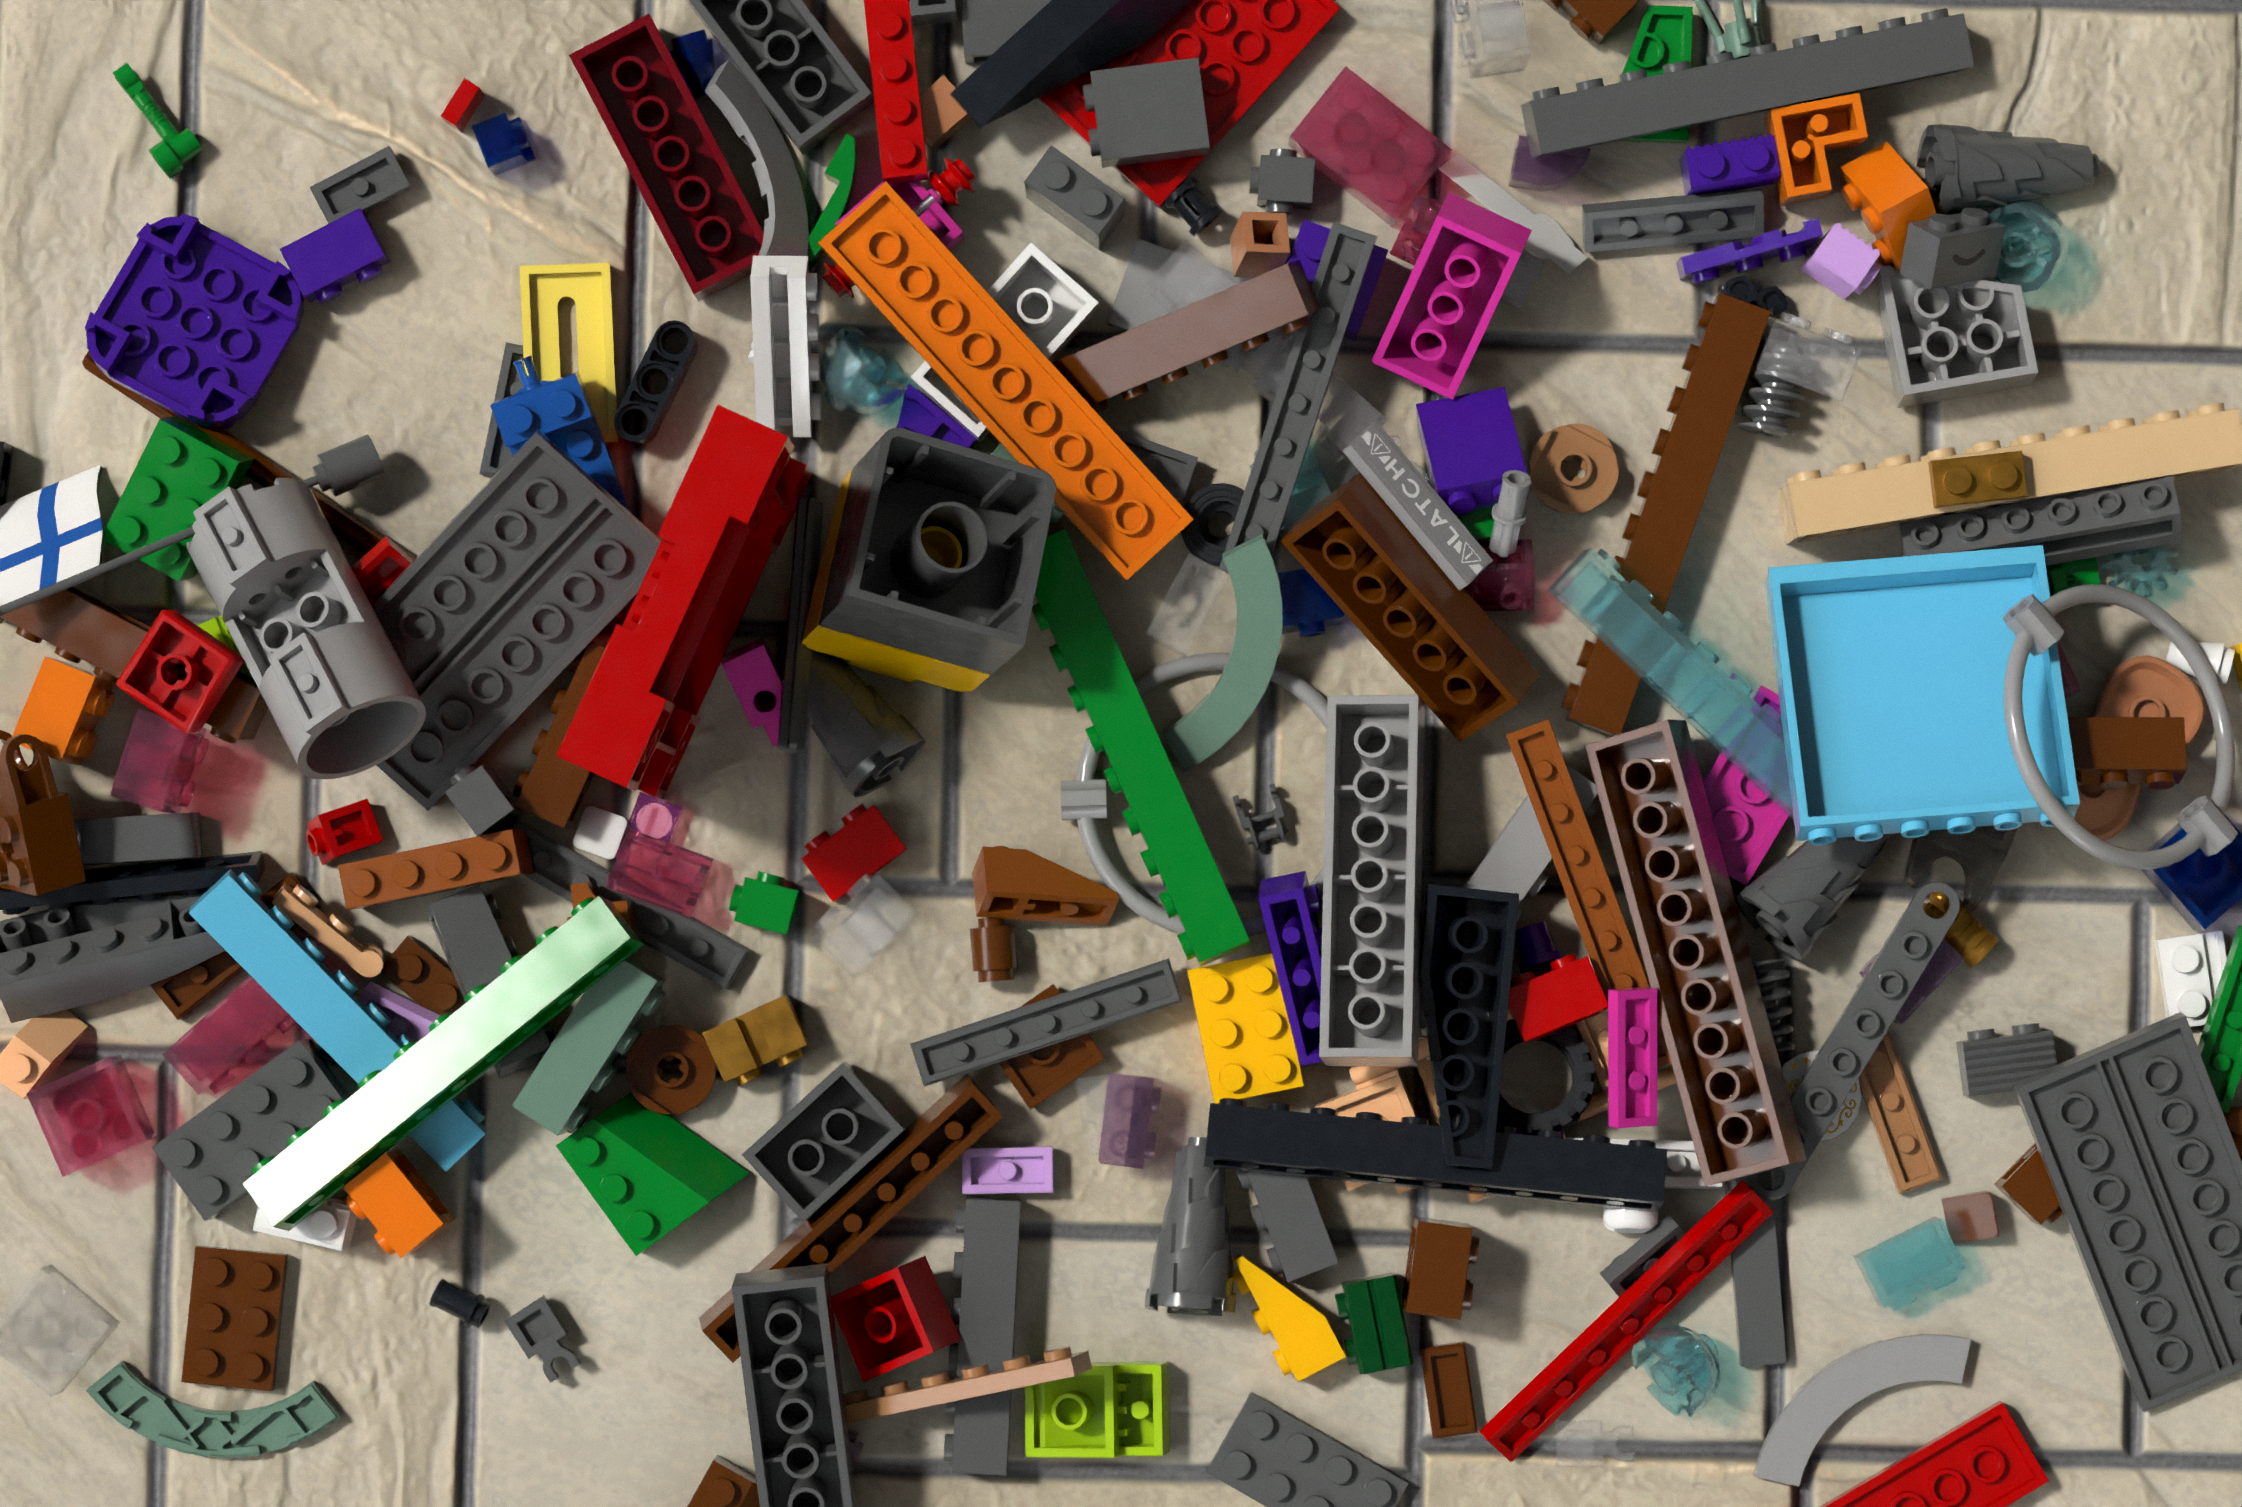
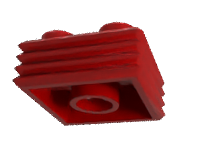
(154, 681)

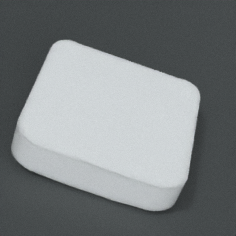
(600, 832)

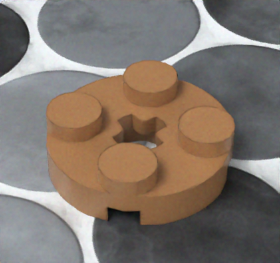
(1597, 461)

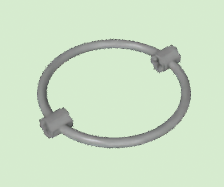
(1087, 799)
(2204, 817)

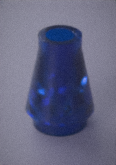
(695, 60)

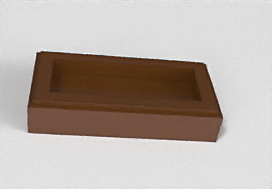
(1448, 1390)

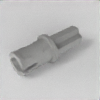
(1509, 512)

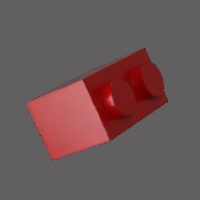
(857, 849)
(1555, 998)

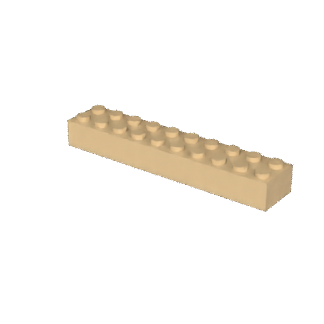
(2070, 463)

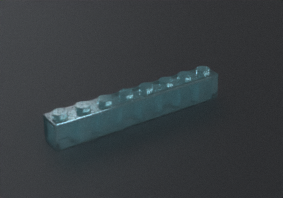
(1678, 670)

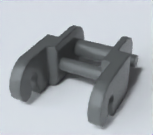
(1247, 822)

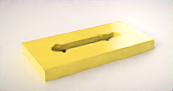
(591, 291)

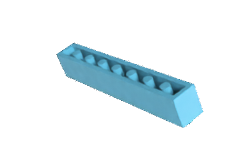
(322, 1001)

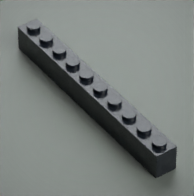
(1413, 1156)

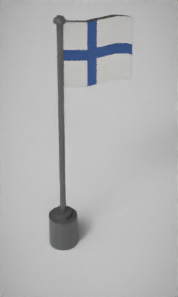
(58, 531)

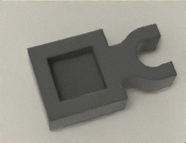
(539, 1331)

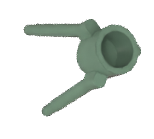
(1739, 34)

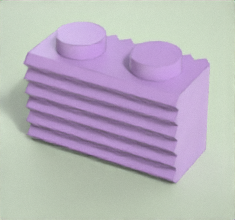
(1842, 262)

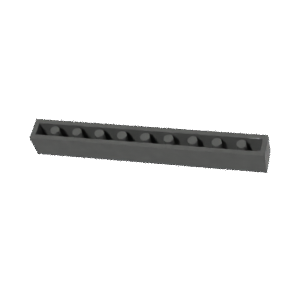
(1746, 84)

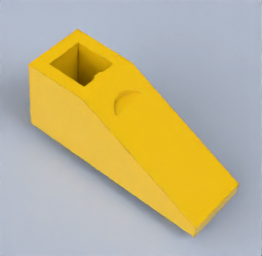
(1297, 1326)

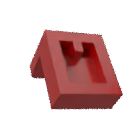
(343, 831)

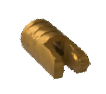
(1966, 933)

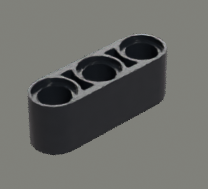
(656, 360)

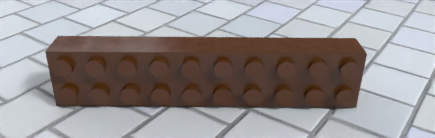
(1695, 952)

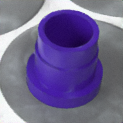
(1536, 947)

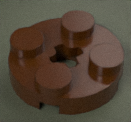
(666, 1044)

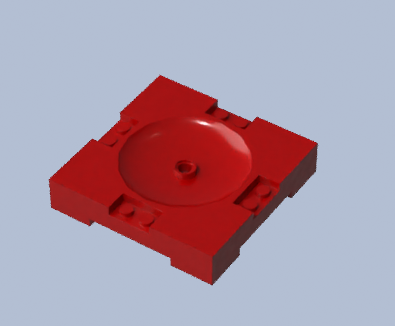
(688, 606)

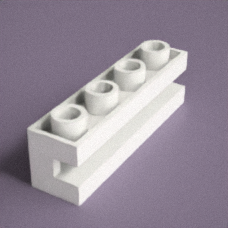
(783, 343)

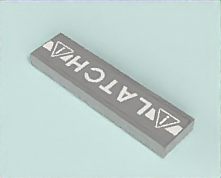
(1417, 505)

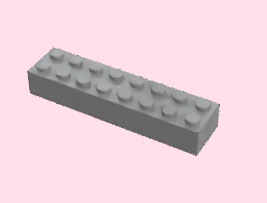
(1372, 881)

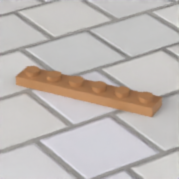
(975, 1382)

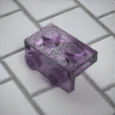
(1126, 1120)

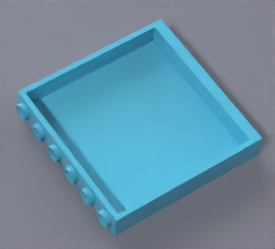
(1900, 692)

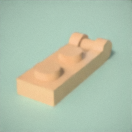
(330, 931)

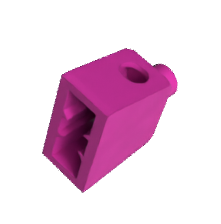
(752, 671)

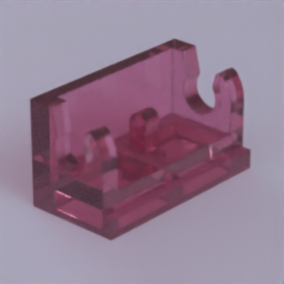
(659, 873)

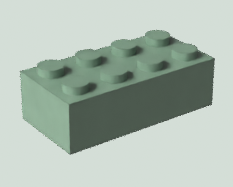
(588, 1045)

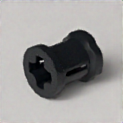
(1206, 209)

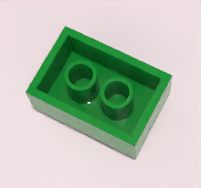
(172, 480)

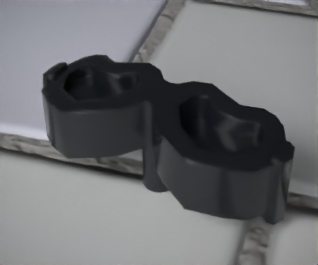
(1743, 289)

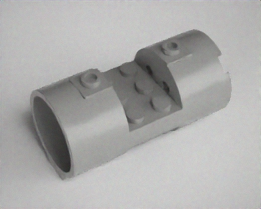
(305, 628)

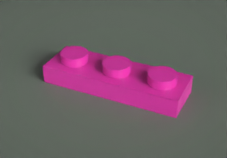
(1632, 1057)

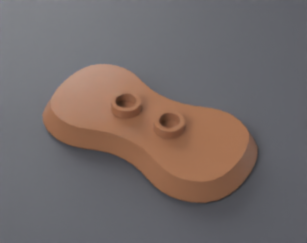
(2137, 689)

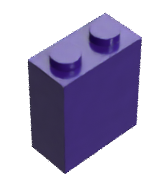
(1469, 447)

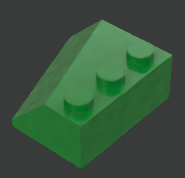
(646, 1170)

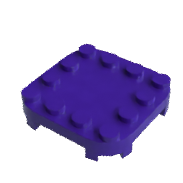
(195, 322)

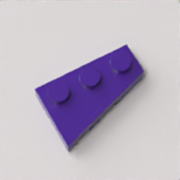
(1706, 264)

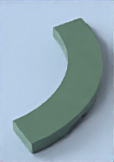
(1249, 662)
(206, 1430)

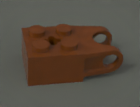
(35, 823)

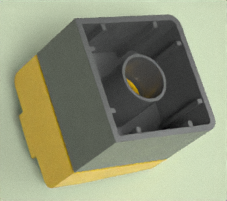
(931, 562)

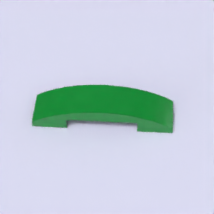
(842, 172)

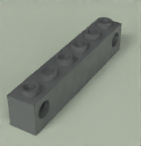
(2066, 524)

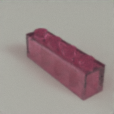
(230, 1035)

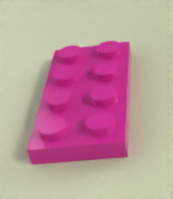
(1741, 811)

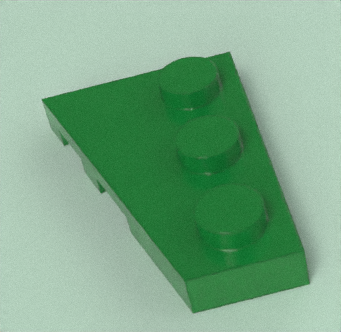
(1662, 40)

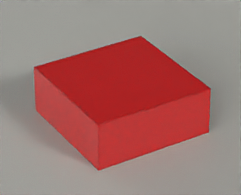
(462, 105)

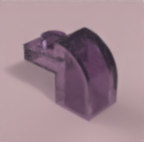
(1544, 172)

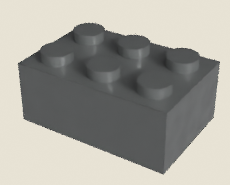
(824, 1141)

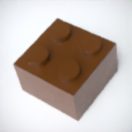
(1438, 1268)

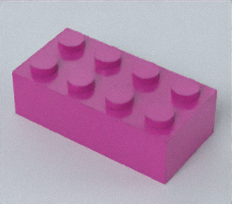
(1451, 295)

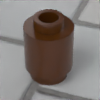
(993, 950)

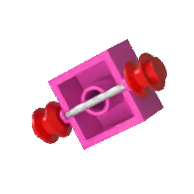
(926, 206)

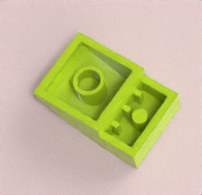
(1101, 1412)

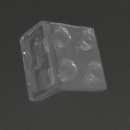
(1807, 358)

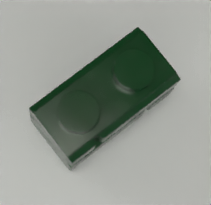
(1375, 1323)

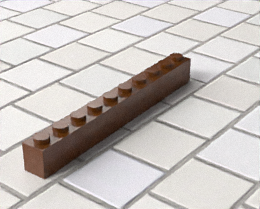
(1672, 495)

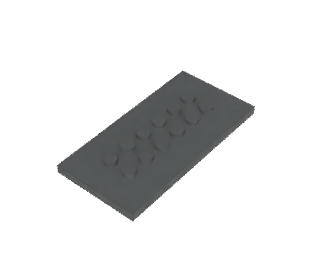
(506, 605)
(2149, 1202)

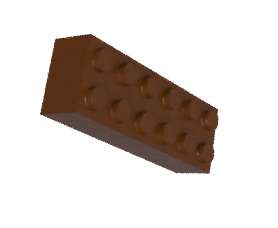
(1410, 608)

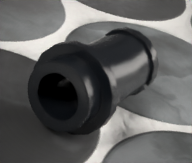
(460, 1304)

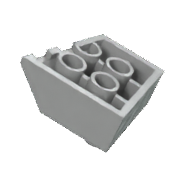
(1954, 338)

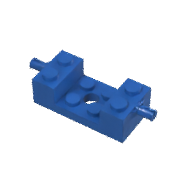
(563, 415)

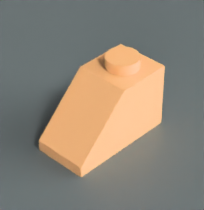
(39, 1050)

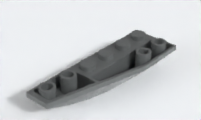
(96, 952)

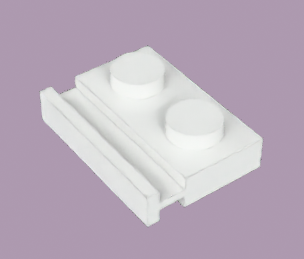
(2190, 973)

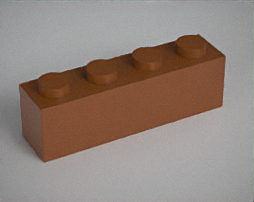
(436, 869)

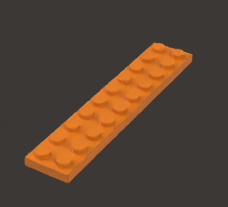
(1005, 379)

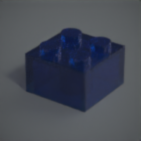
(2200, 885)

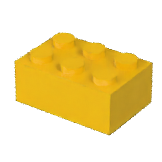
(1244, 1028)

